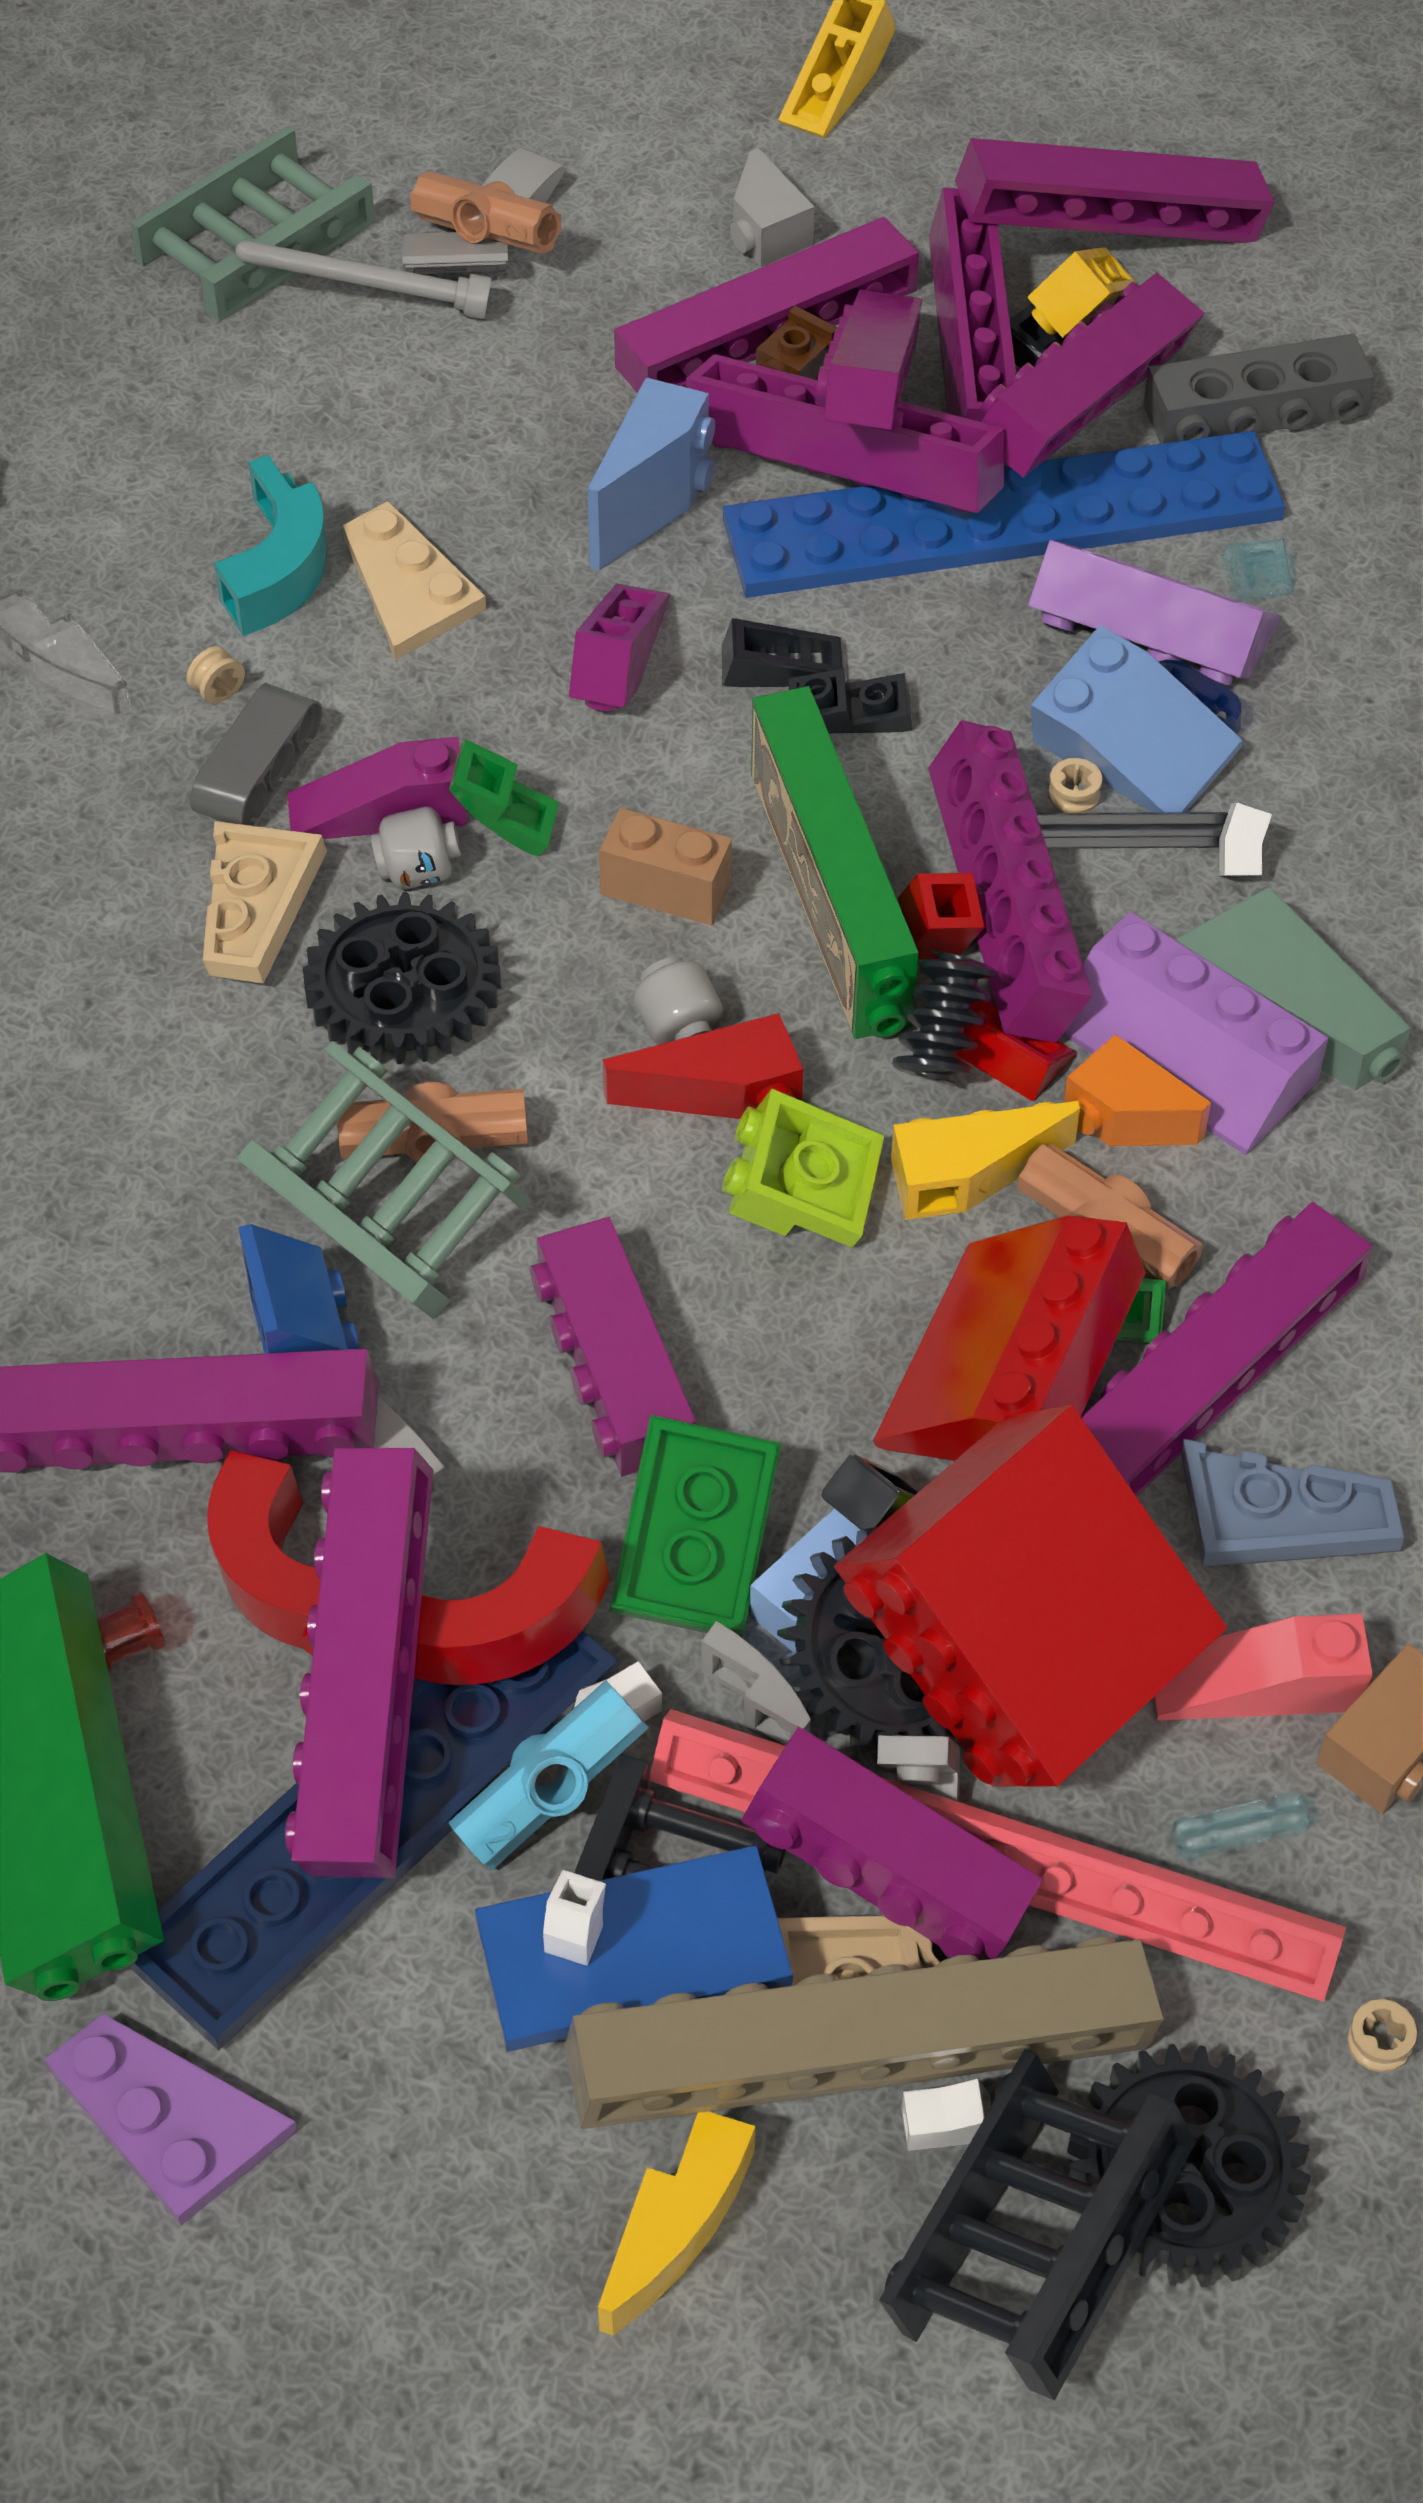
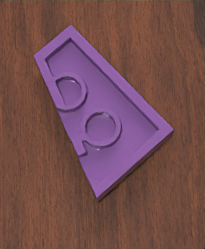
(165, 2115)

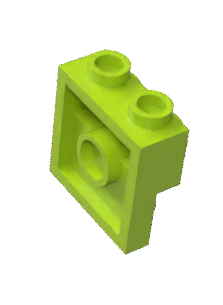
(802, 1169)

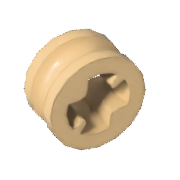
(215, 675)
(1075, 771)
(1398, 2023)

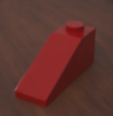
(708, 1072)

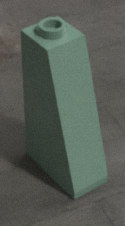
(1297, 970)

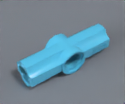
(516, 1806)

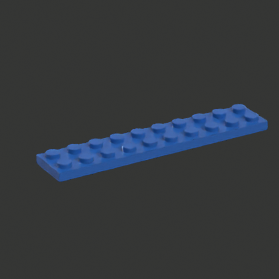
(1068, 500)

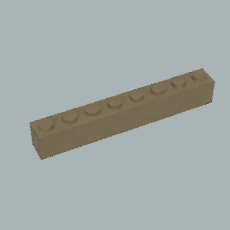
(859, 2031)

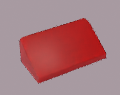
(1014, 1060)

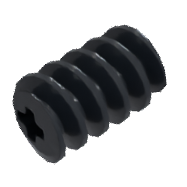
(944, 1017)

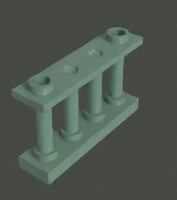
(314, 229)
(373, 1237)

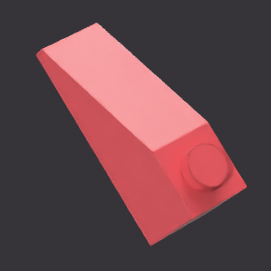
(1274, 1670)

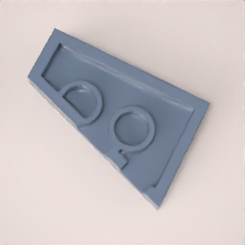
(1280, 1512)

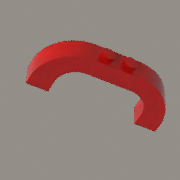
(458, 1640)

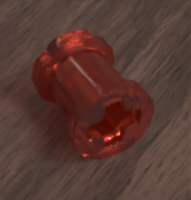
(130, 1630)

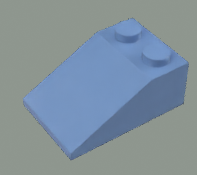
(650, 469)
(1133, 724)

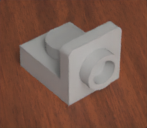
(922, 1763)

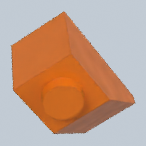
(1134, 1100)

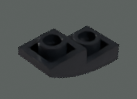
(859, 706)

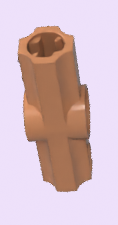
(486, 212)
(471, 1118)
(1075, 1190)

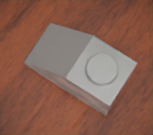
(769, 213)

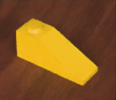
(839, 64)
(1078, 290)

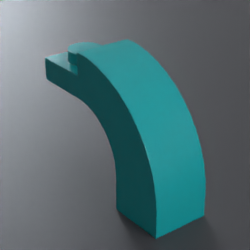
(287, 565)

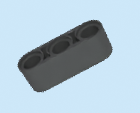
(254, 755)

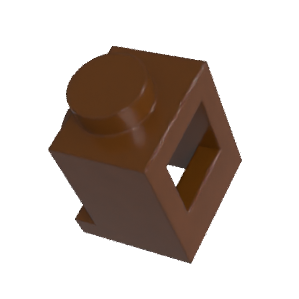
(797, 345)

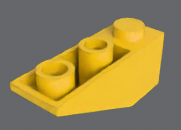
(967, 1158)

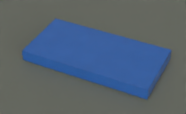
(662, 1934)

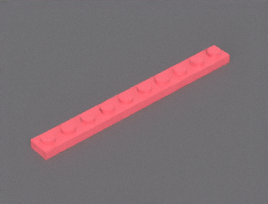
(1078, 1878)

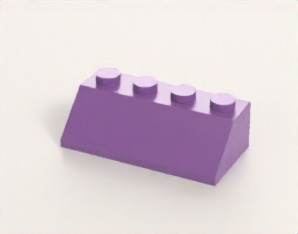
(1152, 611)
(1199, 1028)

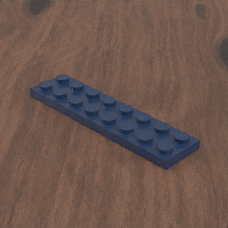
(262, 1920)

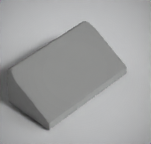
(451, 254)

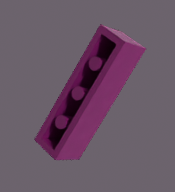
(610, 1335)
(890, 1849)

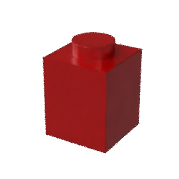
(941, 912)

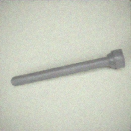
(466, 294)

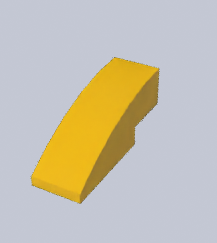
(676, 2217)

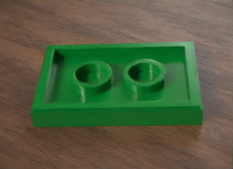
(694, 1526)

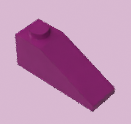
(616, 646)
(377, 786)

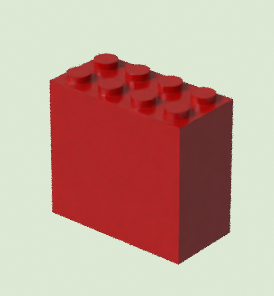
(1030, 1599)

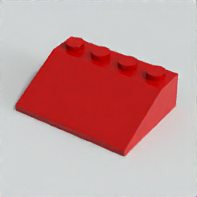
(1015, 1333)

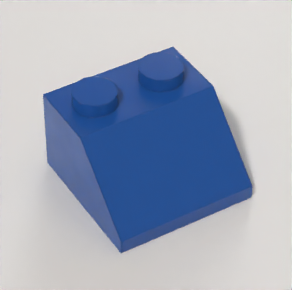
(294, 1294)

